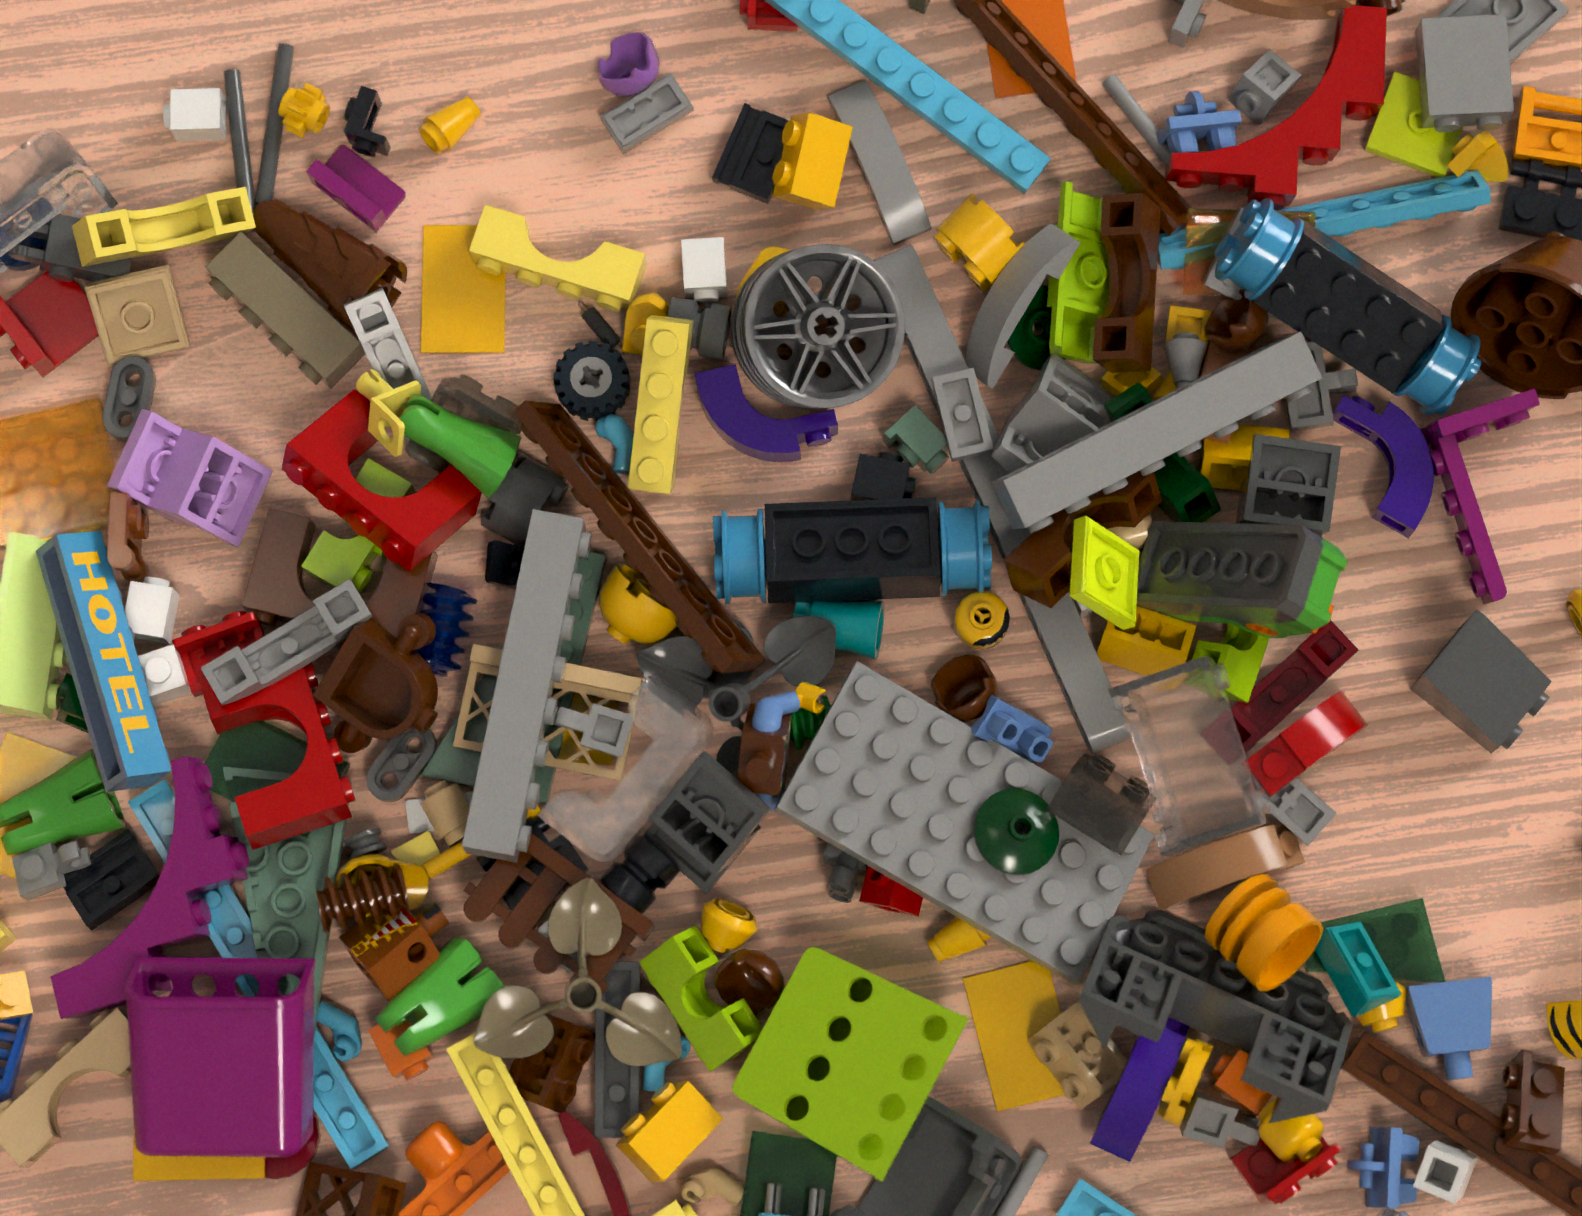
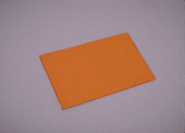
(1049, 26)

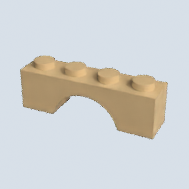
(30, 1121)

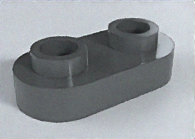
(127, 400)
(399, 761)

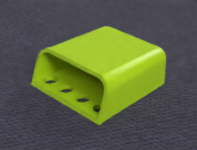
(848, 1059)

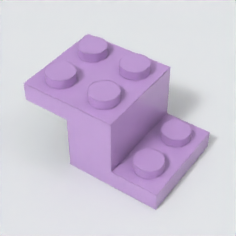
(190, 477)

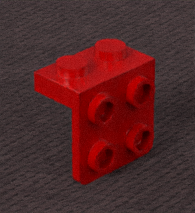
(47, 323)

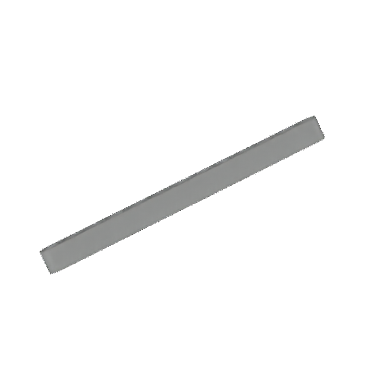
(1057, 627)

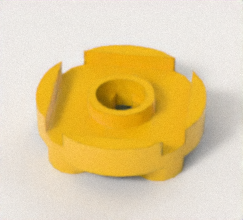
(1184, 1081)

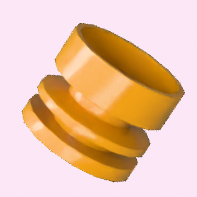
(1263, 932)

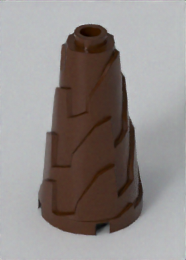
(328, 258)

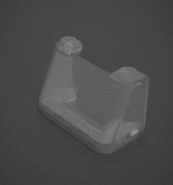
(42, 182)
(1191, 755)

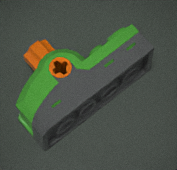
(1246, 575)

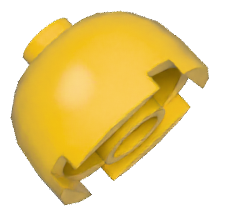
(633, 609)

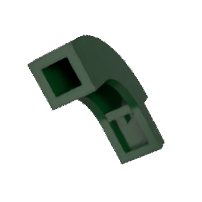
(1183, 489)

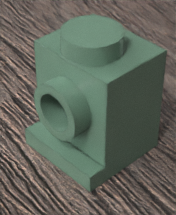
(918, 441)

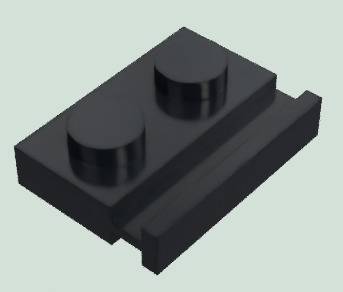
(752, 154)
(114, 880)

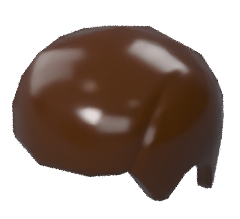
(1236, 324)
(964, 687)
(752, 977)

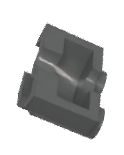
(524, 488)

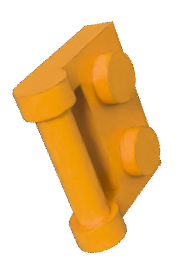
(1546, 138)

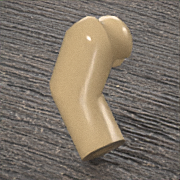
(709, 1184)

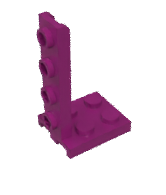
(1459, 496)

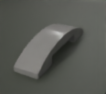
(881, 162)
(1010, 296)
(384, 341)
(289, 646)

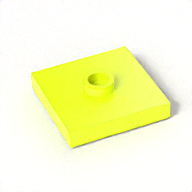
(1400, 133)
(1104, 573)

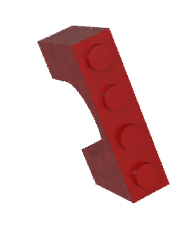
(401, 527)
(314, 792)

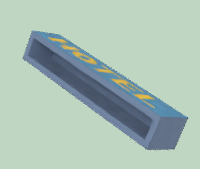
(103, 661)

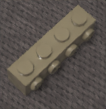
(284, 310)

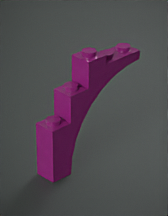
(174, 912)

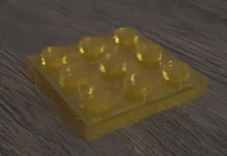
(55, 471)

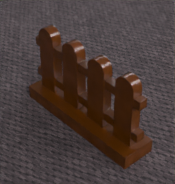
(535, 903)

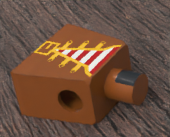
(395, 950)

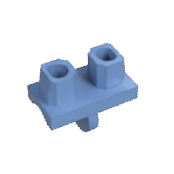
(1196, 122)
(1014, 730)
(1381, 1167)

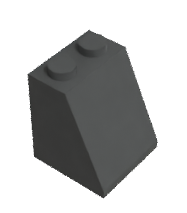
(1483, 684)

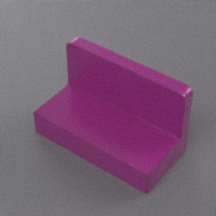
(357, 187)

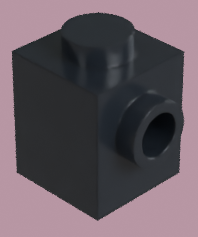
(882, 478)

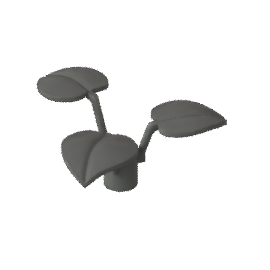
(799, 646)

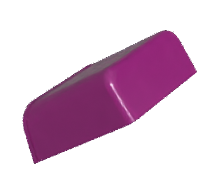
(225, 1067)

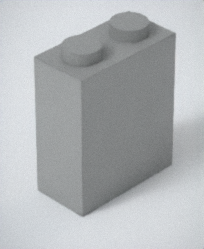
(1464, 72)

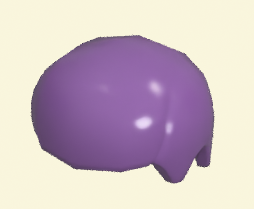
(631, 65)

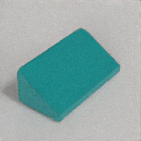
(1356, 968)

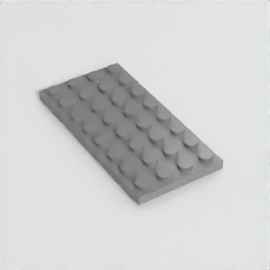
(903, 795)

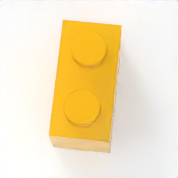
(811, 161)
(668, 1130)

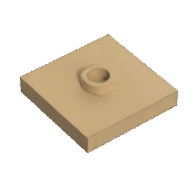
(137, 314)

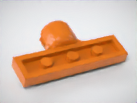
(452, 1171)

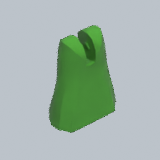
(470, 446)
(61, 807)
(441, 997)

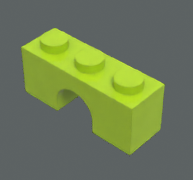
(338, 559)
(1241, 656)
(679, 975)

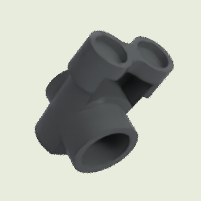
(843, 874)

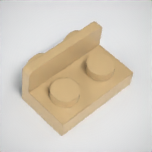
(1077, 1056)

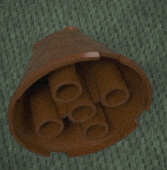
(1528, 317)

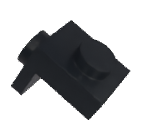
(361, 117)
(503, 563)

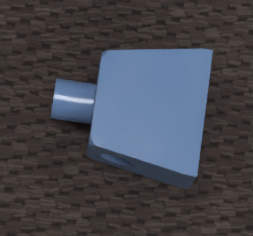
(1452, 1021)

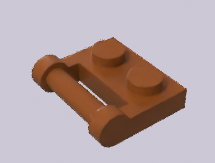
(125, 534)

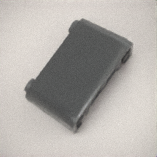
(942, 1170)

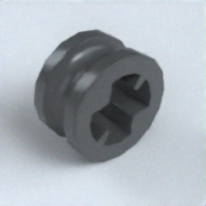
(365, 843)

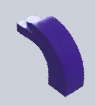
(748, 429)
(1406, 457)
(1139, 1091)

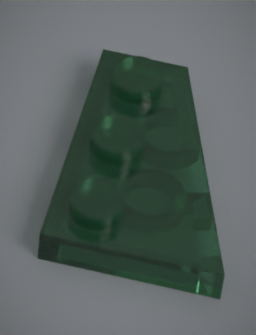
(1401, 938)

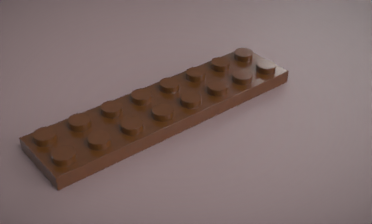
(644, 543)

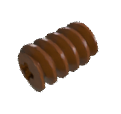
(362, 898)

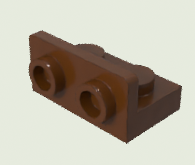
(553, 1073)
(1533, 1104)

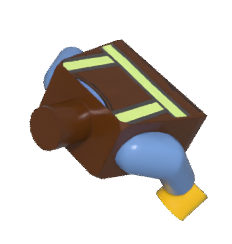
(767, 740)

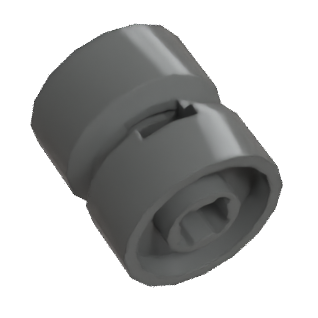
(709, 325)

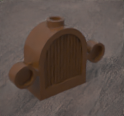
(381, 683)

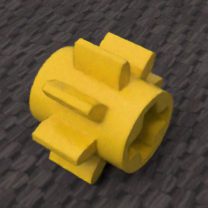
(304, 110)

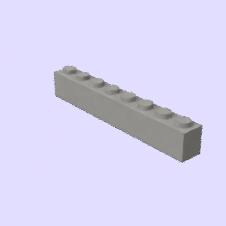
(1156, 431)
(525, 686)

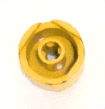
(979, 239)

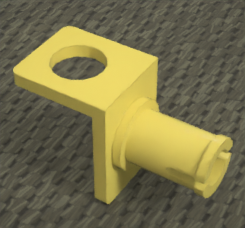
(386, 408)

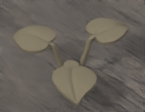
(591, 924)

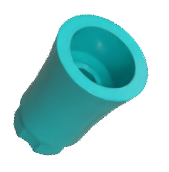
(857, 623)

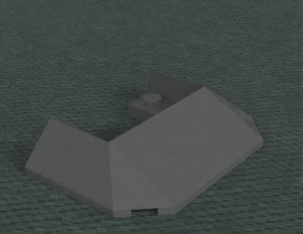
(1169, 970)

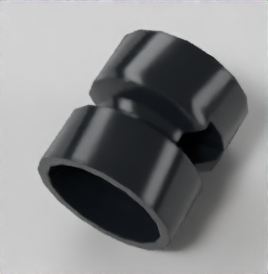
(639, 874)

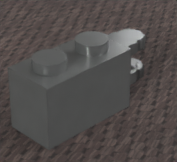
(61, 254)

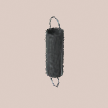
(600, 327)

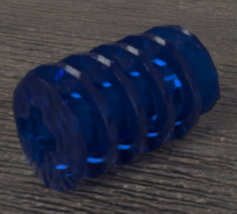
(446, 613)

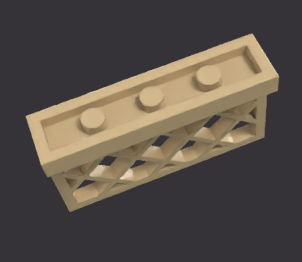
(576, 679)

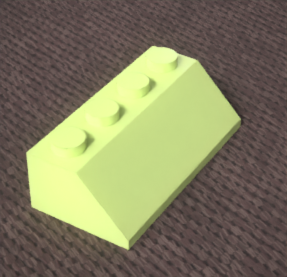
(28, 634)

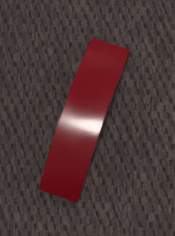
(1292, 683)
(583, 1141)

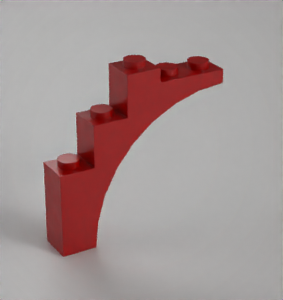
(1313, 132)

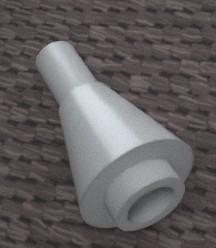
(1185, 357)

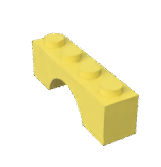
(155, 230)
(607, 275)
(659, 404)

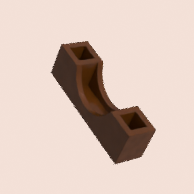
(1131, 240)
(1043, 560)

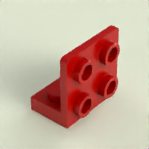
(1278, 1180)

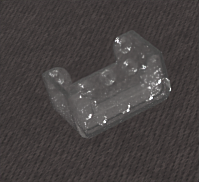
(609, 825)

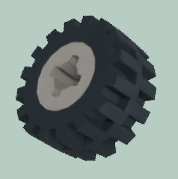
(599, 394)

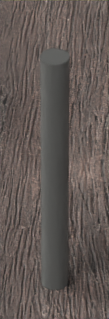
(274, 124)
(239, 133)

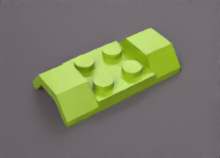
(1085, 282)

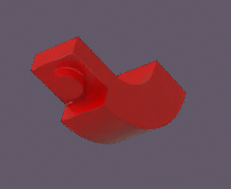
(1305, 743)

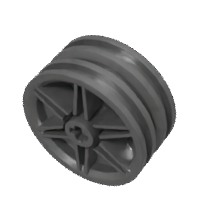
(759, 332)

